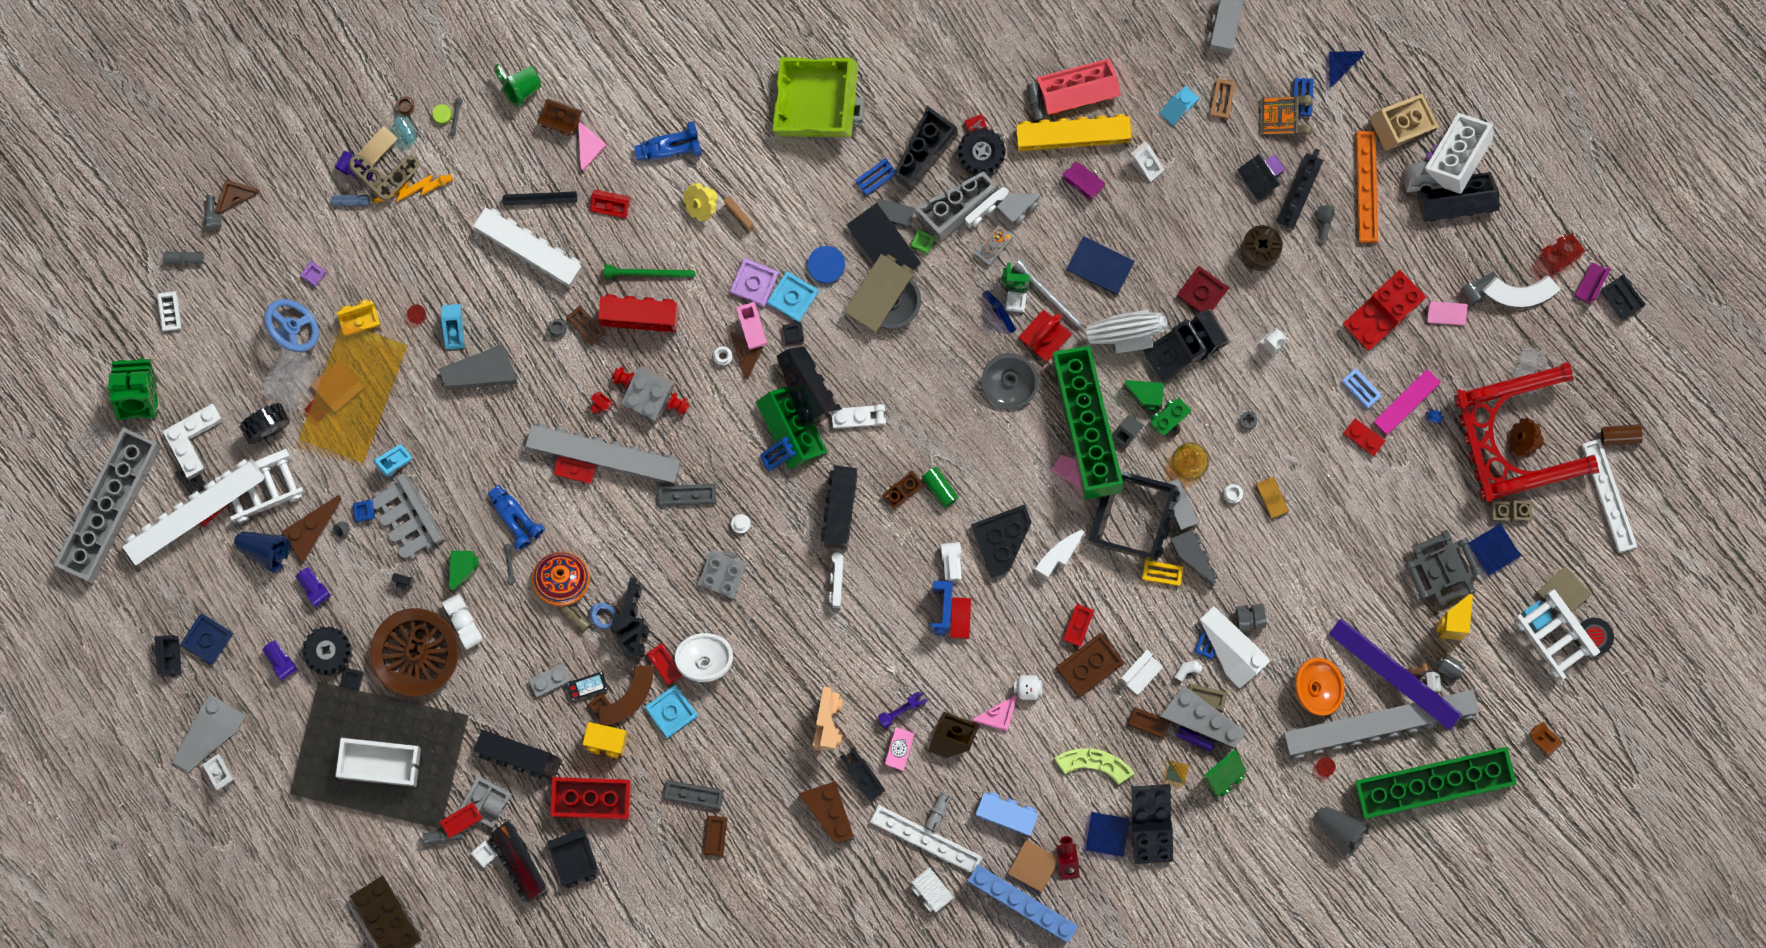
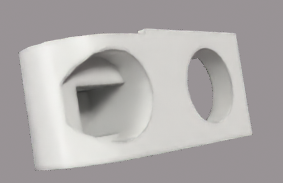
(1273, 341)

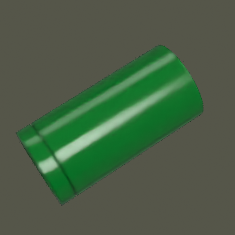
(940, 487)

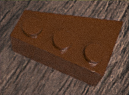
(829, 810)

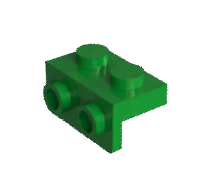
(1017, 282)
(1170, 417)

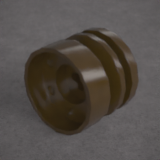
(1262, 258)

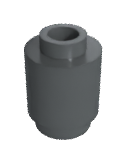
(1450, 666)

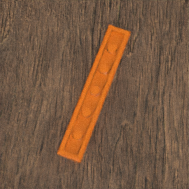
(1367, 186)

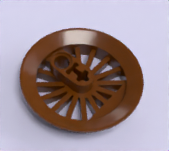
(406, 684)

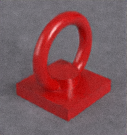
(1045, 335)

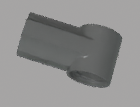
(1473, 290)

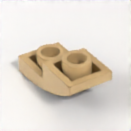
(378, 145)

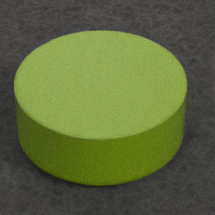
(442, 114)

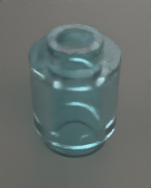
(404, 129)

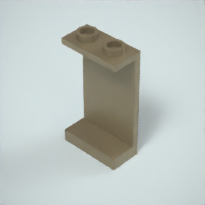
(879, 292)

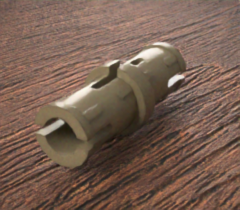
(574, 616)

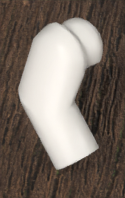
(1188, 667)

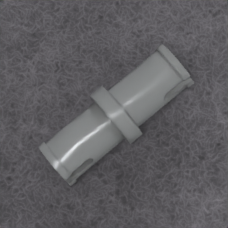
(938, 812)

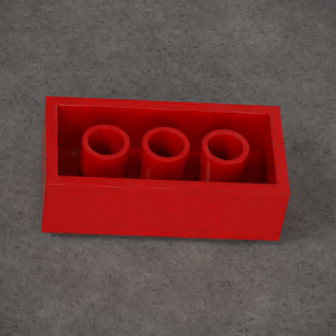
(638, 314)
(591, 798)

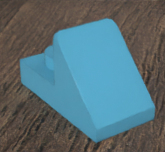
(1178, 105)
(393, 460)

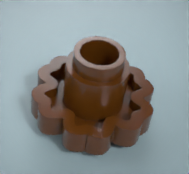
(1525, 437)

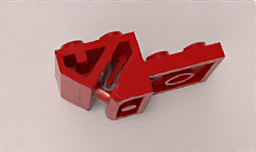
(1384, 310)

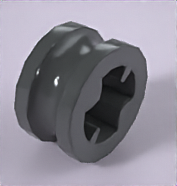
(1252, 424)

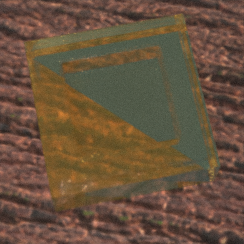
(1177, 772)

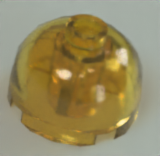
(1190, 461)

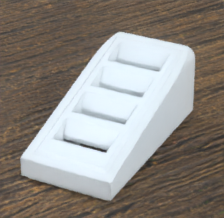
(176, 310)

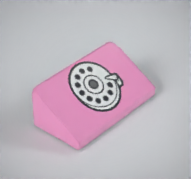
(899, 749)

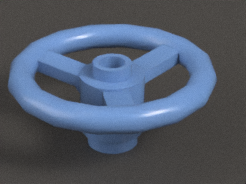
(288, 327)

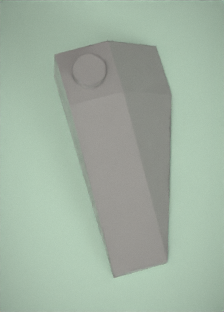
(209, 730)

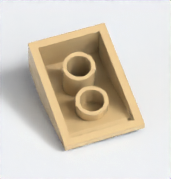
(1403, 122)

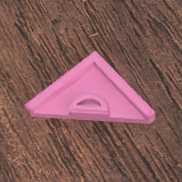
(590, 146)
(999, 715)

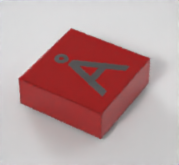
(974, 122)

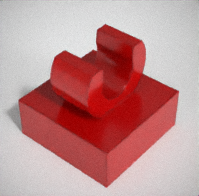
(601, 403)

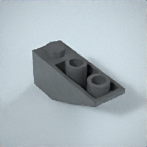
(1189, 552)

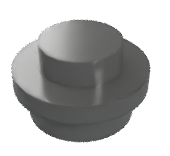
(557, 328)

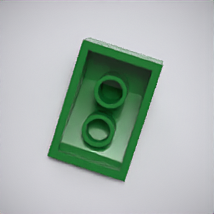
(1225, 774)

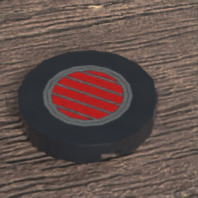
(1599, 632)

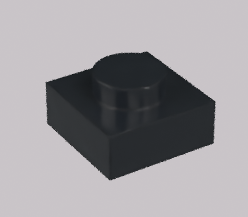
(402, 581)

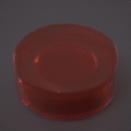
(416, 314)
(1325, 767)

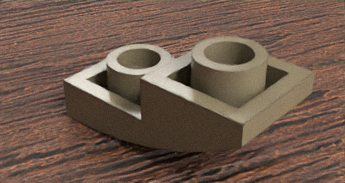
(1511, 511)

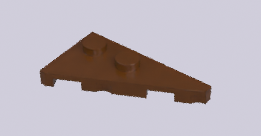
(305, 532)

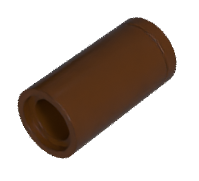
(1621, 435)

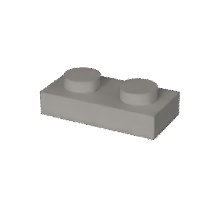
(550, 680)

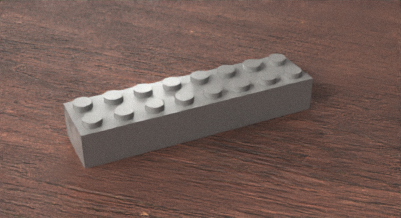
(107, 505)

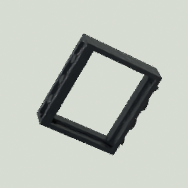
(1163, 530)

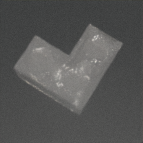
(1528, 362)

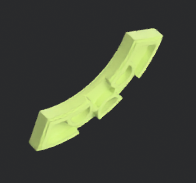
(1094, 759)

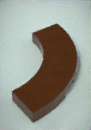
(631, 700)

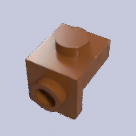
(1545, 738)

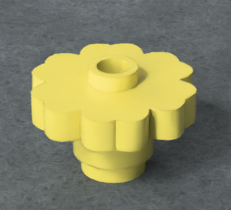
(700, 201)

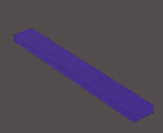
(1395, 674)

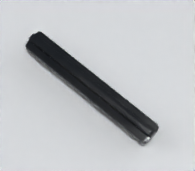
(540, 198)

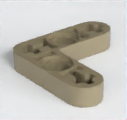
(380, 181)

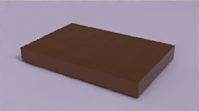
(1089, 665)

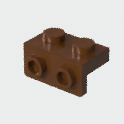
(560, 117)

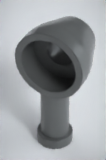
(1325, 214)
(213, 220)

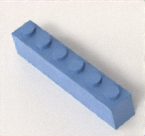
(1022, 903)

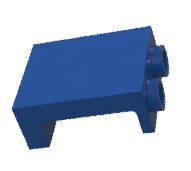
(945, 588)

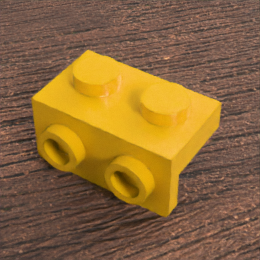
(362, 315)

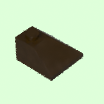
(953, 736)

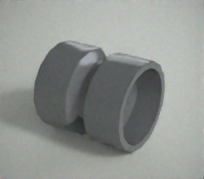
(1251, 617)

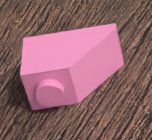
(1066, 468)

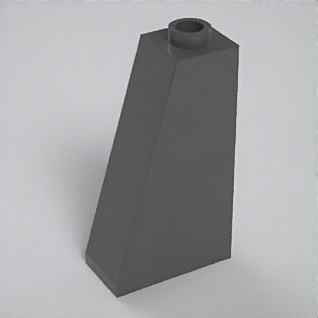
(479, 370)

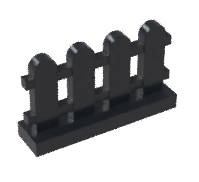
(1300, 189)

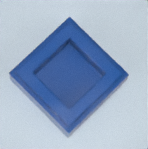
(363, 511)

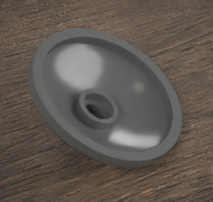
(905, 309)
(1010, 392)

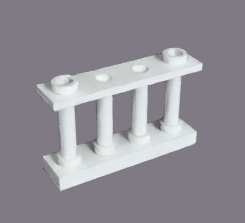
(280, 459)
(1564, 617)

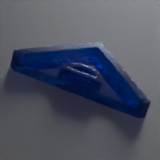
(1341, 63)
(999, 310)

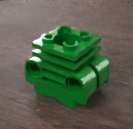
(133, 389)

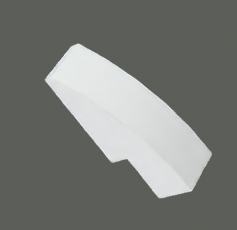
(1059, 554)

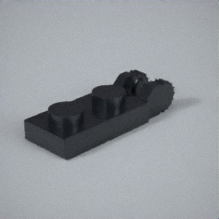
(863, 776)

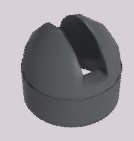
(341, 529)

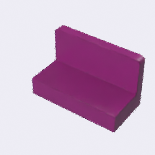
(1083, 180)
(1592, 283)

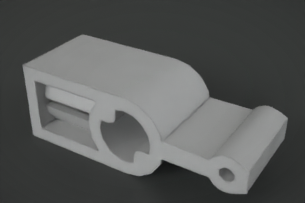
(1184, 513)

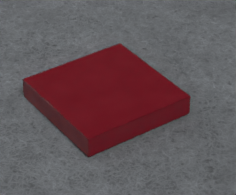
(1202, 291)

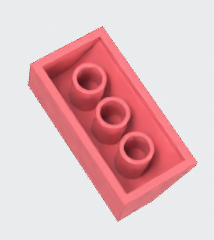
(1078, 86)

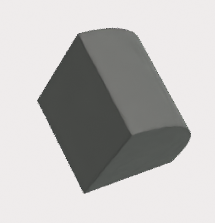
(1127, 431)

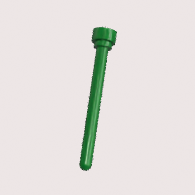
(611, 272)

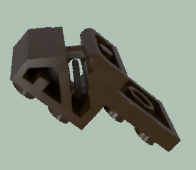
(385, 916)

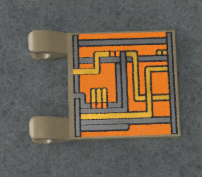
(1281, 115)

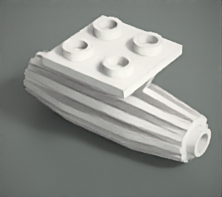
(1127, 331)

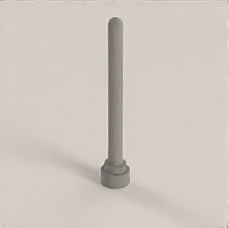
(1021, 268)

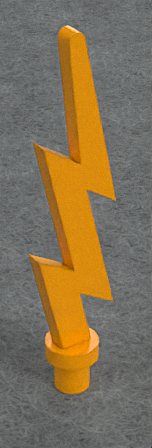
(425, 184)

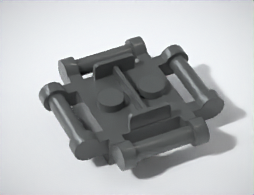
(1443, 569)

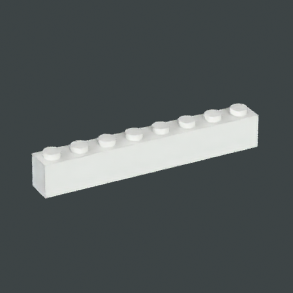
(193, 511)

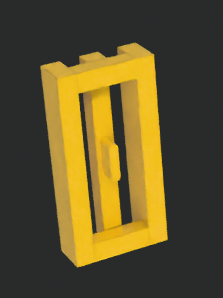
(1161, 573)

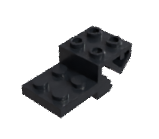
(1187, 344)
(627, 623)
(1151, 823)

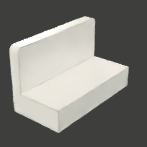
(1141, 672)

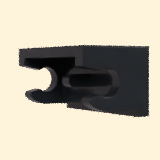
(168, 655)

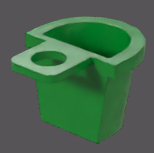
(519, 85)

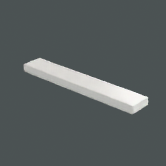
(1610, 498)
(925, 839)

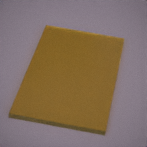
(353, 392)

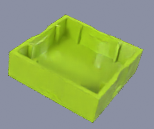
(815, 97)

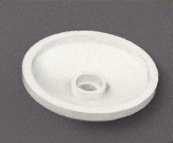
(704, 650)

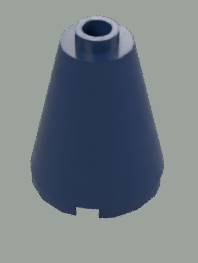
(264, 549)

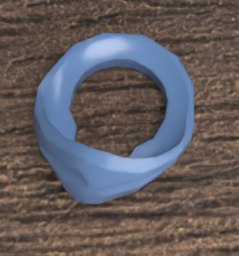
(594, 619)

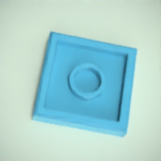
(792, 296)
(671, 711)

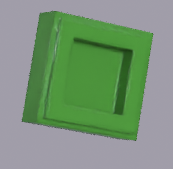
(922, 241)

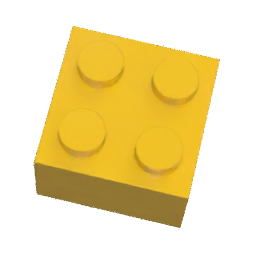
(606, 740)

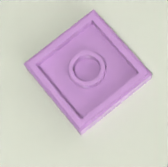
(754, 282)

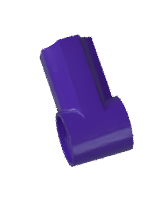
(342, 166)
(315, 590)
(281, 663)

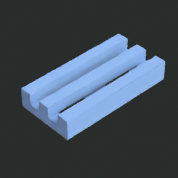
(1350, 377)

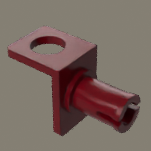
(1068, 858)

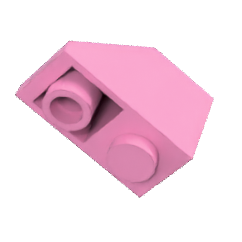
(752, 325)

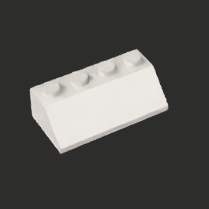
(1460, 152)

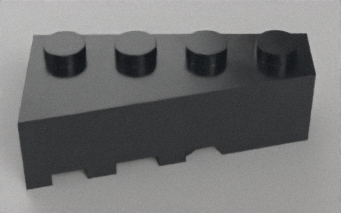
(806, 386)

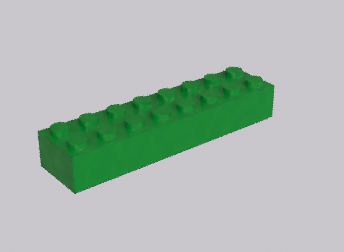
(1087, 422)
(1434, 783)

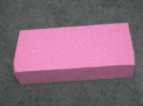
(1447, 313)

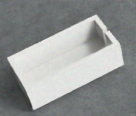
(378, 762)

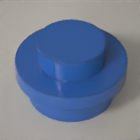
(1434, 415)

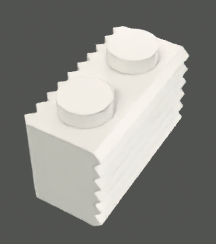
(932, 890)

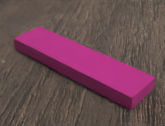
(1406, 402)

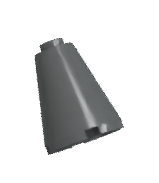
(1342, 829)

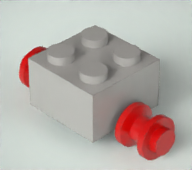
(649, 392)

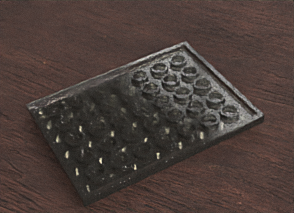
(365, 716)

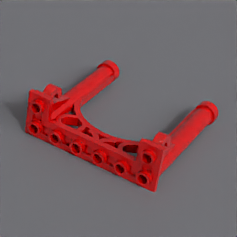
(1529, 479)

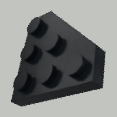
(1001, 538)

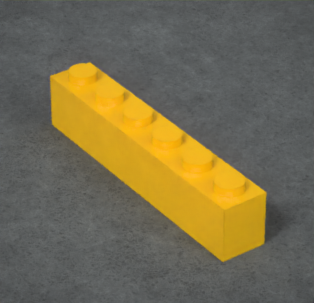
(1073, 133)

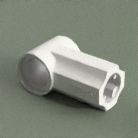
(951, 556)

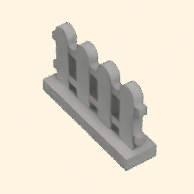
(407, 506)

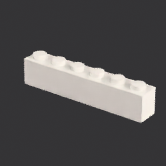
(528, 247)

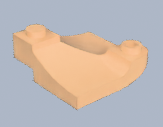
(826, 735)

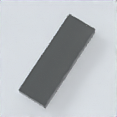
(687, 494)
(693, 794)

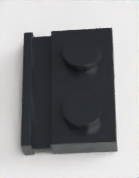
(1259, 177)
(1622, 297)

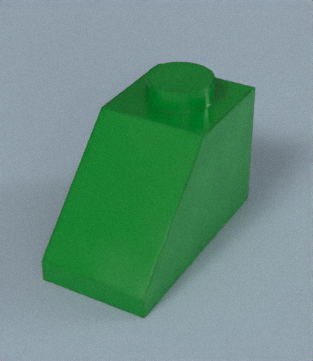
(1147, 394)
(462, 567)

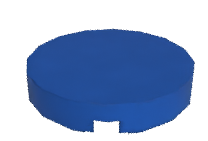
(826, 264)

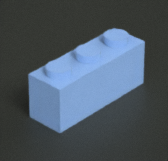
(1007, 813)

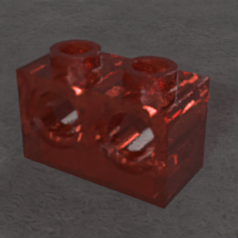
(1564, 256)

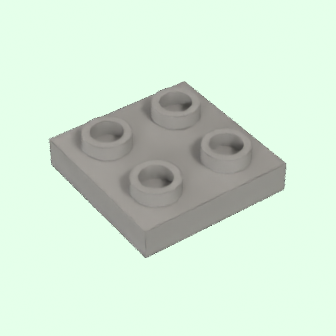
(723, 572)
(488, 799)

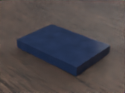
(1100, 265)

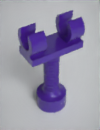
(886, 718)

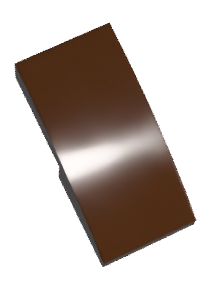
(903, 489)

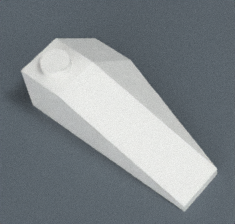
(1236, 652)

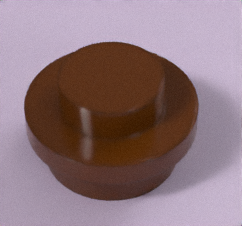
(405, 105)

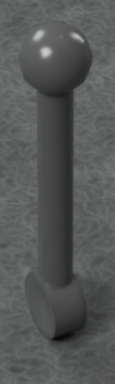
(458, 101)
(511, 579)

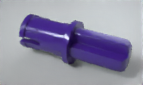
(1195, 739)

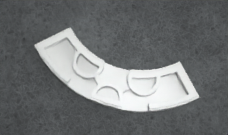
(1521, 296)

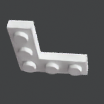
(181, 433)

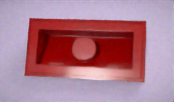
(610, 203)

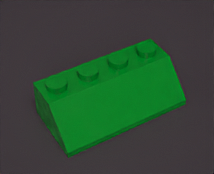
(784, 422)

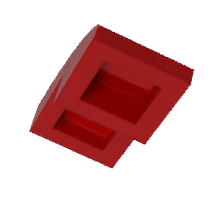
(960, 618)

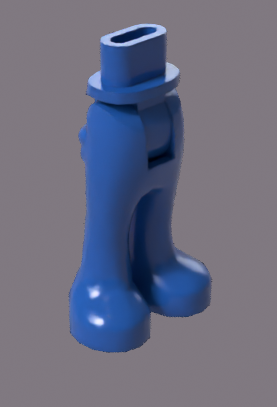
(659, 146)
(507, 509)

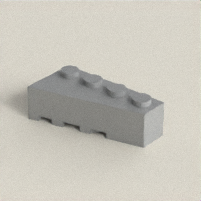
(949, 210)
(1201, 717)

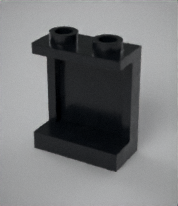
(573, 858)

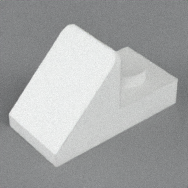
(1146, 161)
(218, 772)

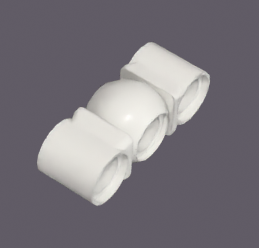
(462, 621)

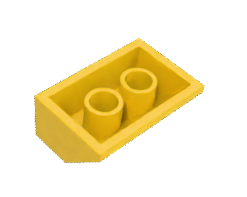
(1456, 621)

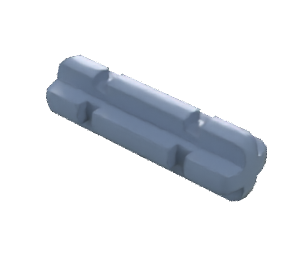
(350, 200)

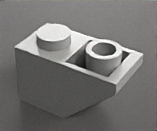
(1017, 205)

